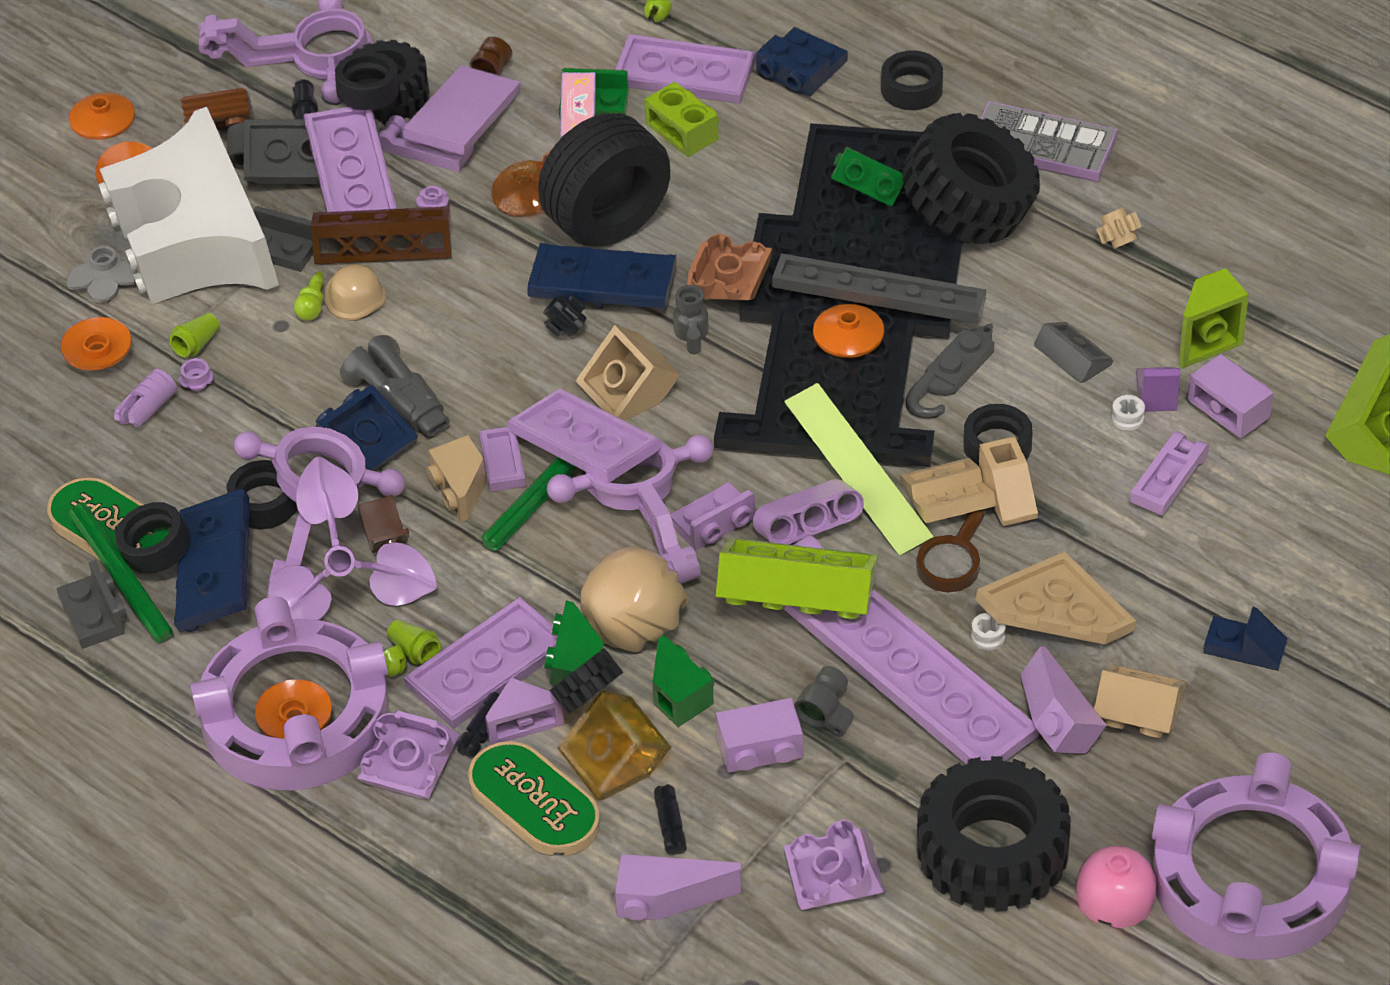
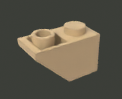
(459, 474)
(1008, 476)

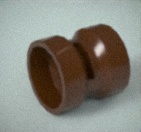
(492, 56)

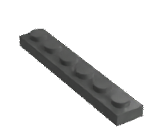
(879, 288)

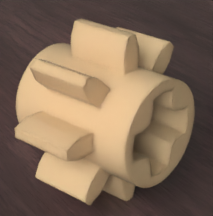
(1119, 227)

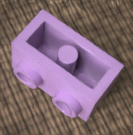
(1230, 396)
(759, 735)

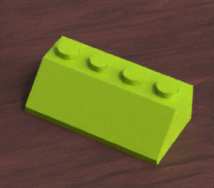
(1363, 419)
(796, 577)

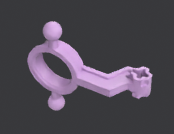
(287, 47)
(315, 441)
(647, 498)

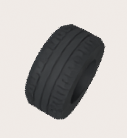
(604, 179)

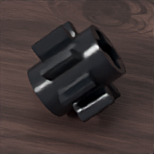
(564, 315)

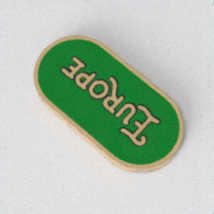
(106, 504)
(534, 798)

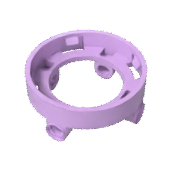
(307, 754)
(1239, 922)

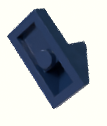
(1251, 643)

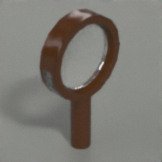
(951, 561)

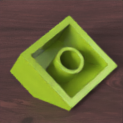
(1213, 317)

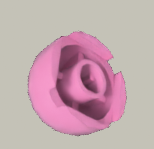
(1116, 886)

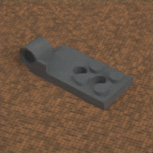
(272, 151)

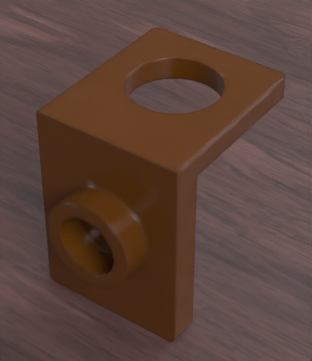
(382, 523)

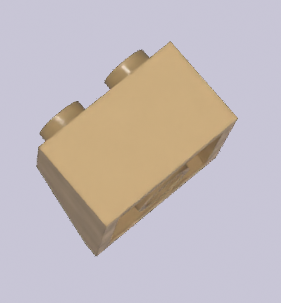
(627, 374)
(1139, 699)

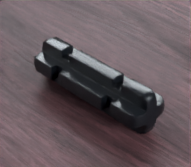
(477, 729)
(670, 819)

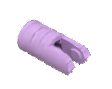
(146, 398)

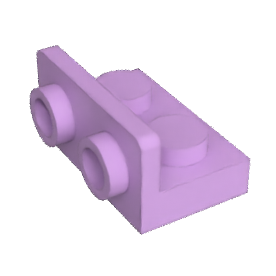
(714, 515)

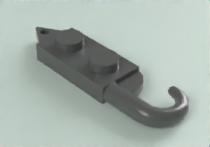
(952, 368)

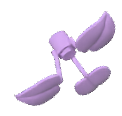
(400, 570)

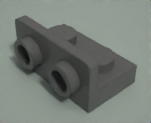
(286, 237)
(92, 608)

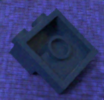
(800, 60)
(371, 425)

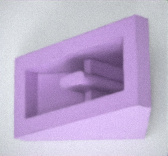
(522, 712)

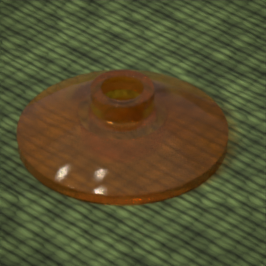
(517, 189)

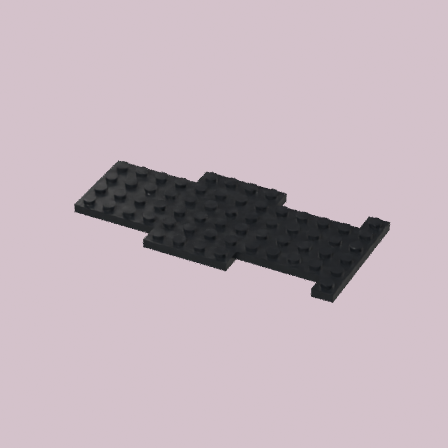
(858, 231)

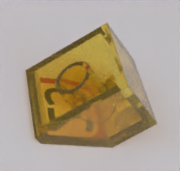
(613, 745)

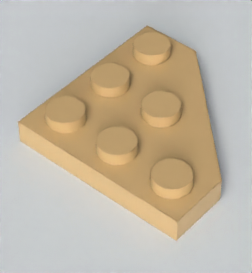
(1056, 600)

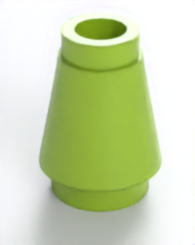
(192, 335)
(416, 642)

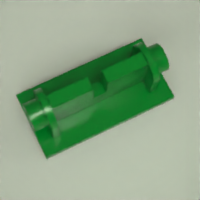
(868, 176)

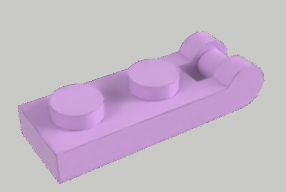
(418, 151)
(1168, 473)

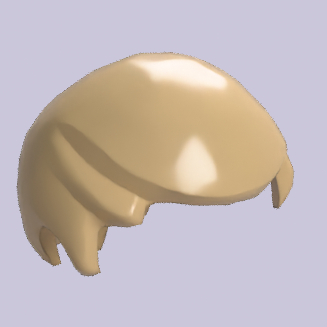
(632, 598)

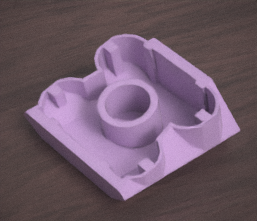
(407, 754)
(833, 866)

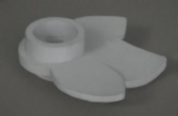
(101, 274)

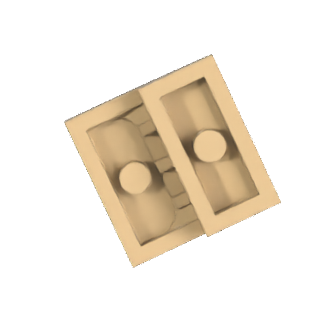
(948, 490)

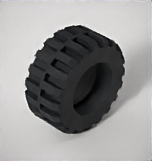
(971, 178)
(993, 874)

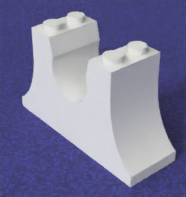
(187, 216)

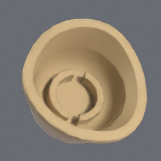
(354, 292)

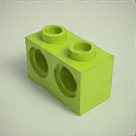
(681, 119)

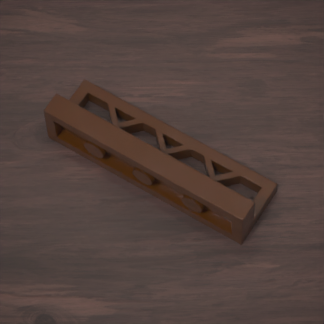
(381, 223)

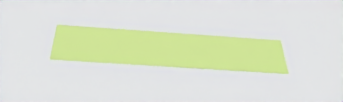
(859, 469)

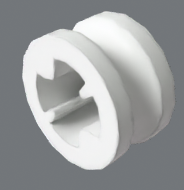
(1129, 404)
(991, 639)

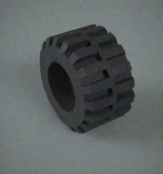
(411, 77)

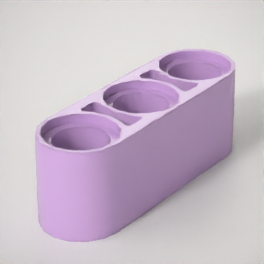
(824, 514)

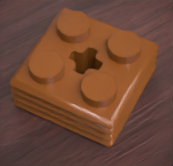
(225, 106)

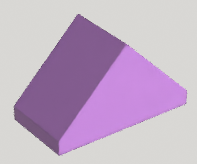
(1159, 388)

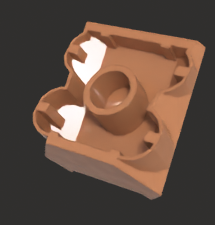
(729, 269)

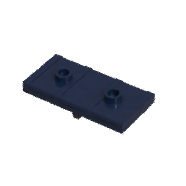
(602, 276)
(215, 567)

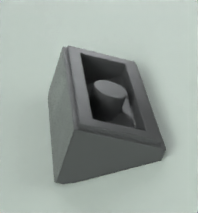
(1071, 351)

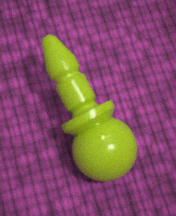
(308, 303)

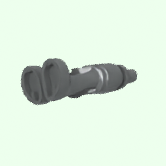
(405, 393)

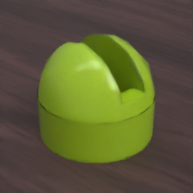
(657, 9)
(395, 660)

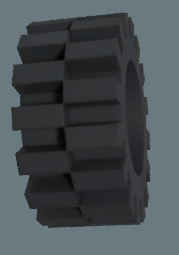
(586, 681)

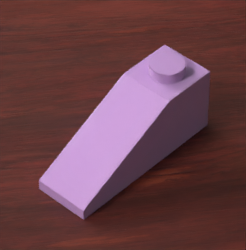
(1058, 706)
(666, 886)

